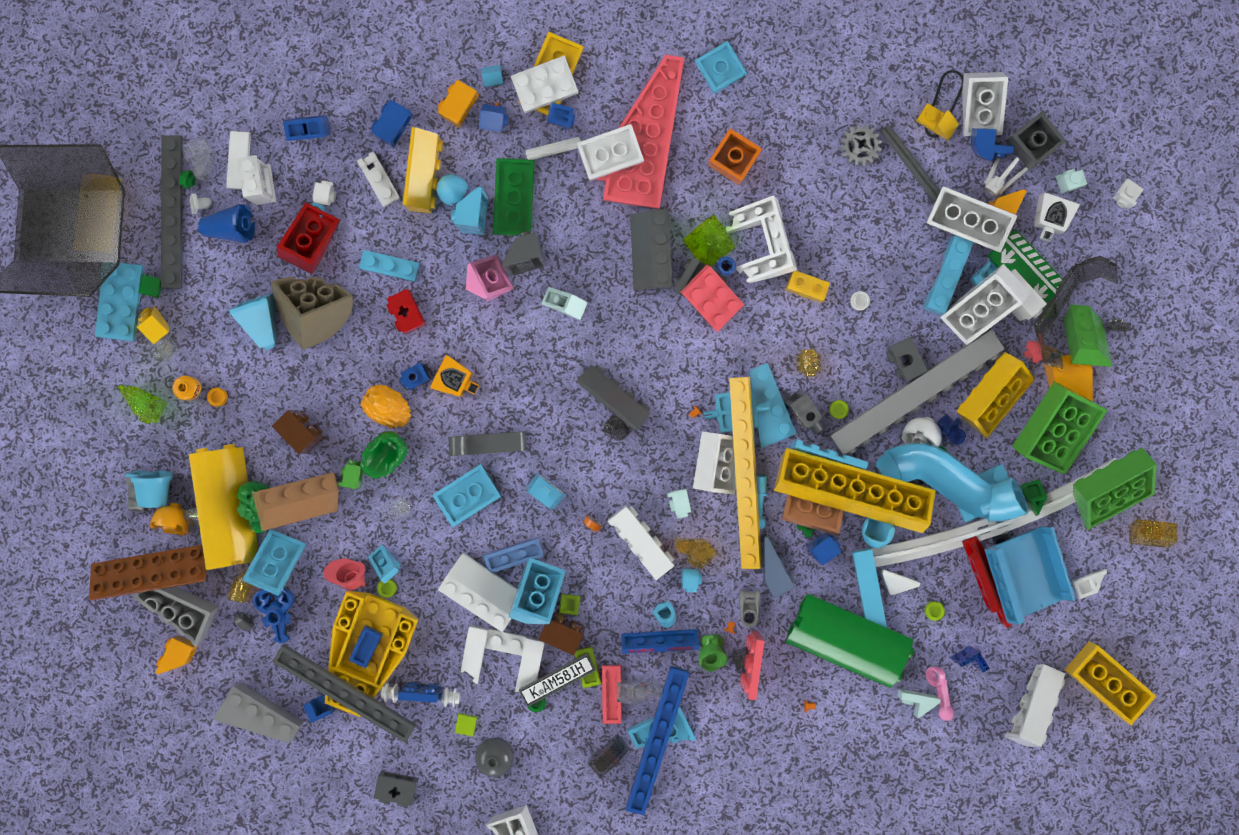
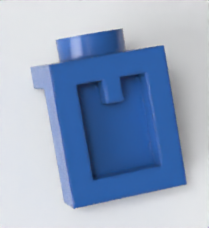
(561, 116)

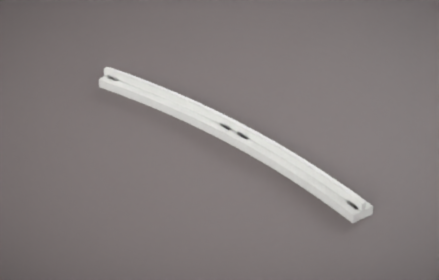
(953, 538)

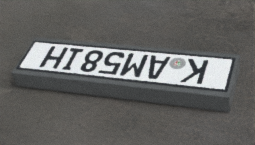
(557, 679)

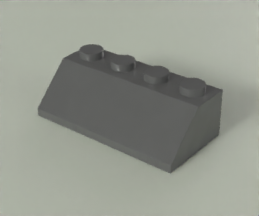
(651, 250)
(524, 255)
(613, 397)

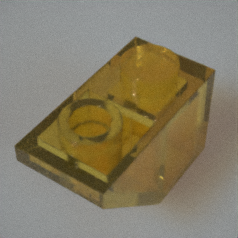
(697, 549)

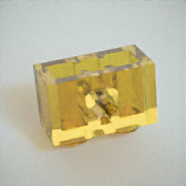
(1152, 533)

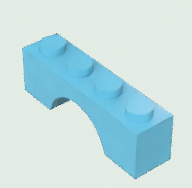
(948, 277)

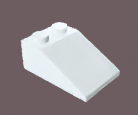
(984, 101)

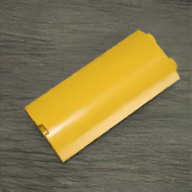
(216, 482)

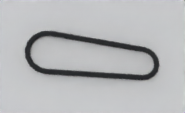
(937, 92)

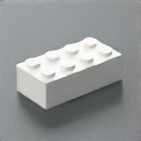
(971, 219)
(985, 304)

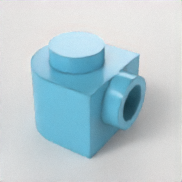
(691, 579)
(665, 614)

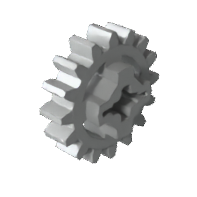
(866, 150)

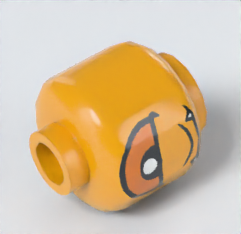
(186, 388)

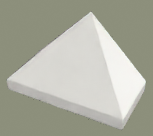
(897, 583)

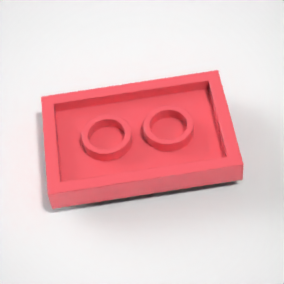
(712, 298)

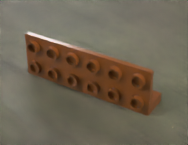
(147, 572)

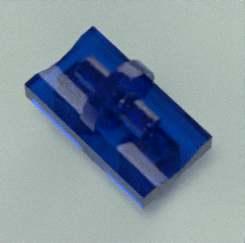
(951, 430)

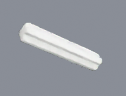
(552, 149)

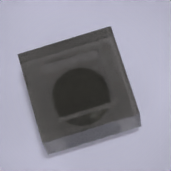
(1117, 325)

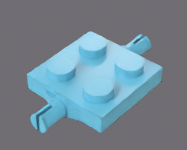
(724, 415)

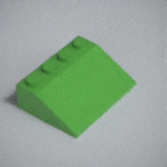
(1059, 428)
(1115, 487)

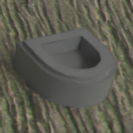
(243, 621)

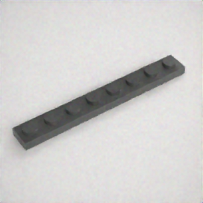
(171, 211)
(344, 693)

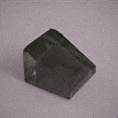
(738, 659)

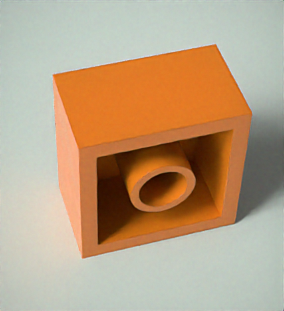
(734, 156)

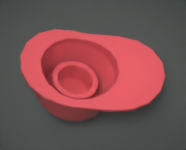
(346, 573)

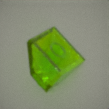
(709, 241)
(142, 403)

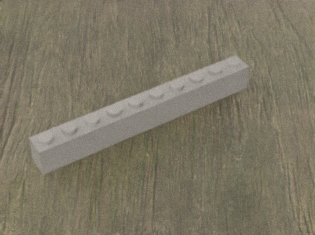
(916, 392)

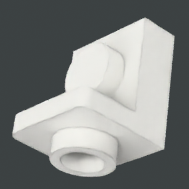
(1127, 194)

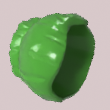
(712, 653)

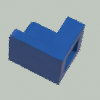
(318, 709)

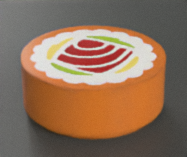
(592, 523)

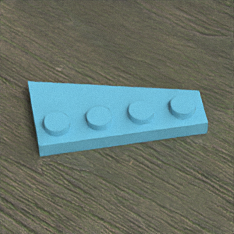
(776, 422)
(828, 454)

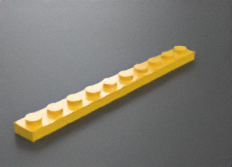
(745, 472)

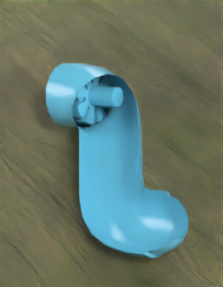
(986, 499)

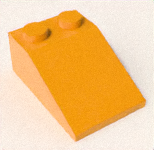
(1073, 376)

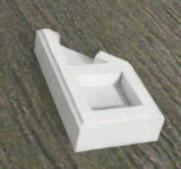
(1088, 584)

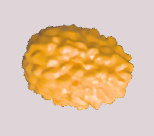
(386, 406)

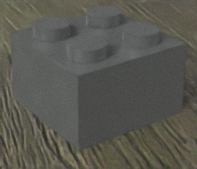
(1036, 140)

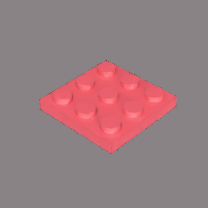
(752, 663)

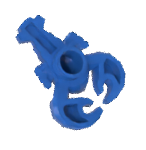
(275, 612)

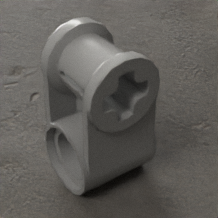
(749, 605)

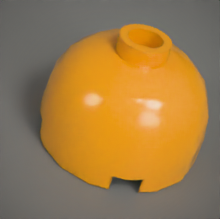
(170, 520)

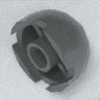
(494, 757)

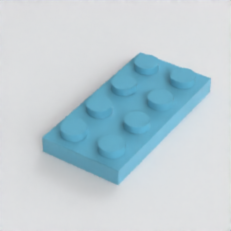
(119, 303)

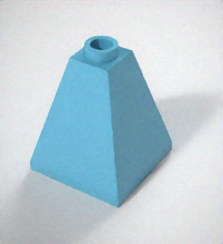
(258, 320)

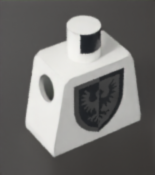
(1053, 215)

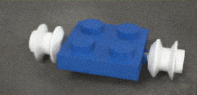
(415, 692)

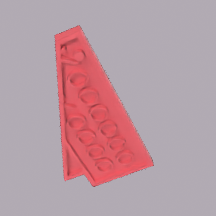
(652, 123)

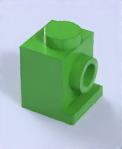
(351, 475)

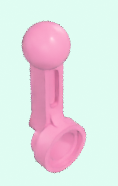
(946, 711)

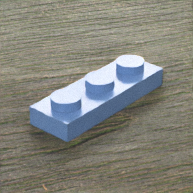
(513, 555)

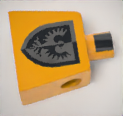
(454, 378)

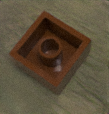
(298, 431)
(562, 633)

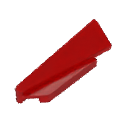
(984, 577)

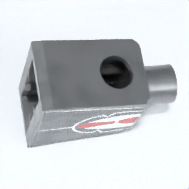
(800, 406)

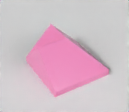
(487, 278)

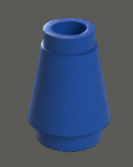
(726, 261)

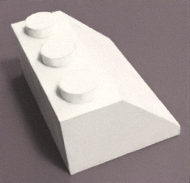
(715, 464)

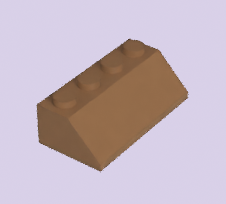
(296, 501)

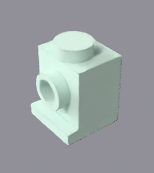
(1071, 180)
(679, 503)

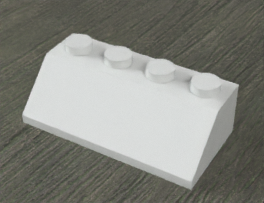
(480, 591)

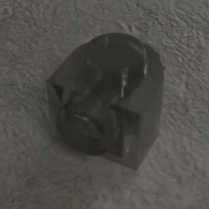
(615, 428)

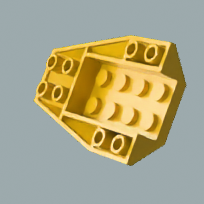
(381, 614)

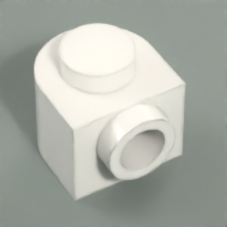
(324, 193)

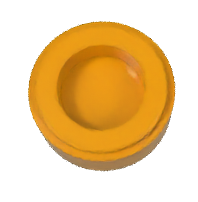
(217, 397)

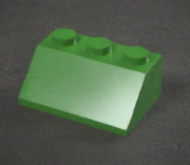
(1086, 337)

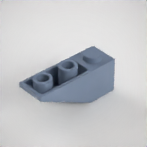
(774, 573)

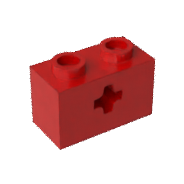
(414, 317)

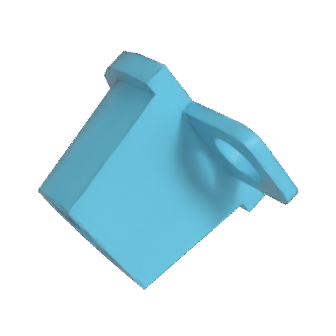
(151, 487)

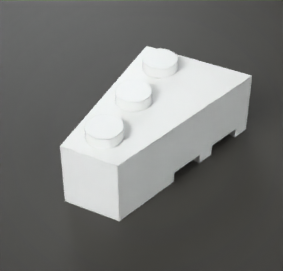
(513, 822)

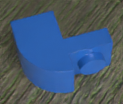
(984, 144)

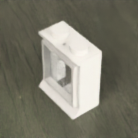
(256, 180)

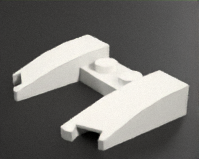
(769, 215)
(481, 638)

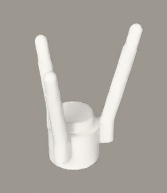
(995, 185)

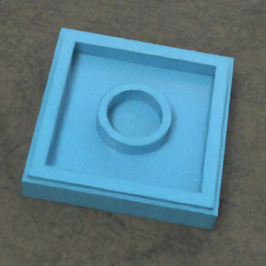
(720, 67)

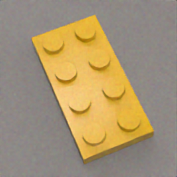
(556, 47)

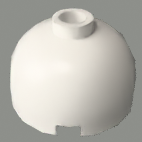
(922, 431)

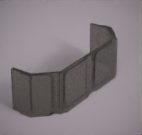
(1079, 273)

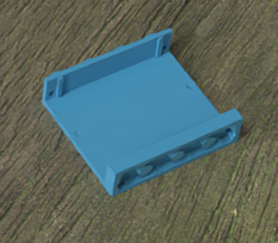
(1029, 573)

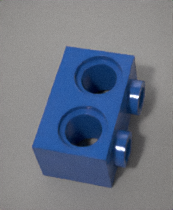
(306, 128)

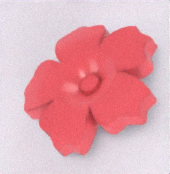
(1033, 351)

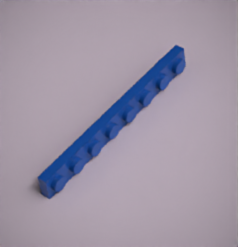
(657, 740)

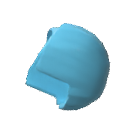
(451, 189)
(877, 533)

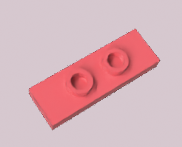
(611, 708)

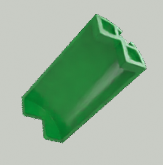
(850, 641)

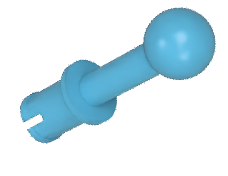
(761, 490)

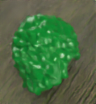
(383, 454)
(247, 505)

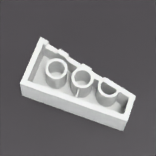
(641, 542)
(1037, 707)

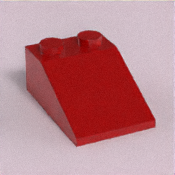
(307, 238)

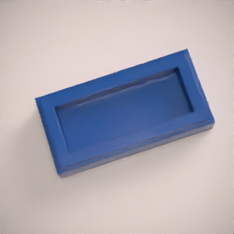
(366, 646)

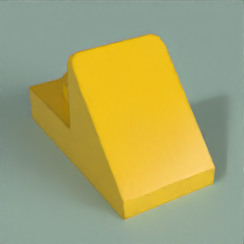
(940, 123)

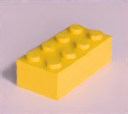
(1110, 683)

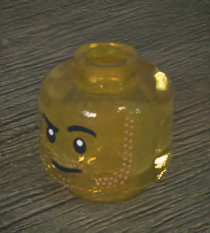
(808, 362)

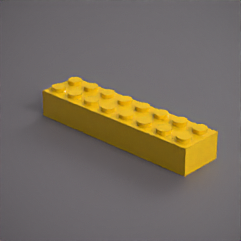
(855, 490)

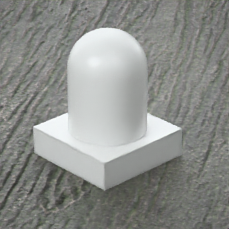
(199, 203)

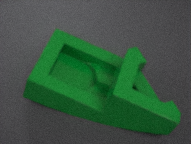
(1034, 495)

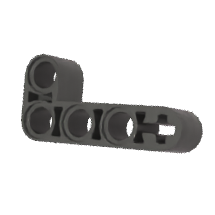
(487, 443)

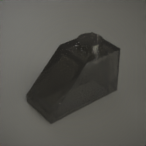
(608, 756)

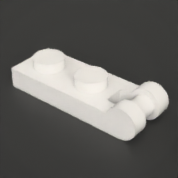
(379, 180)

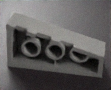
(182, 610)
(257, 714)

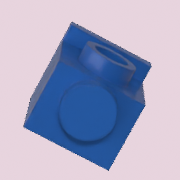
(421, 376)

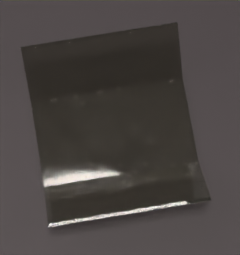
(65, 219)

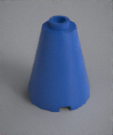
(229, 224)

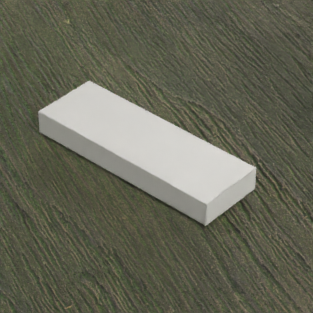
(238, 147)

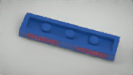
(660, 641)

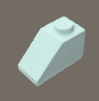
(564, 303)

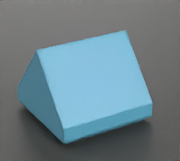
(492, 76)

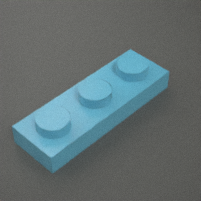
(389, 265)

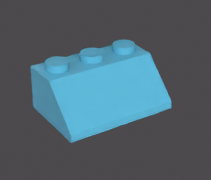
(471, 213)
(537, 593)

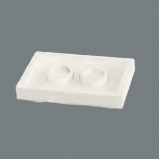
(544, 84)
(610, 152)

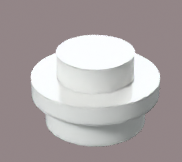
(860, 300)

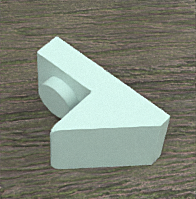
(923, 701)

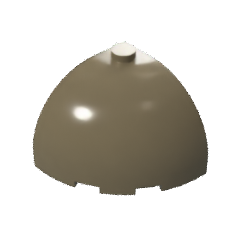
(311, 308)

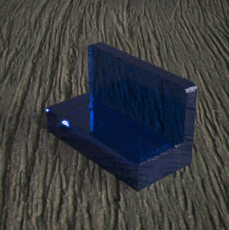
(971, 655)

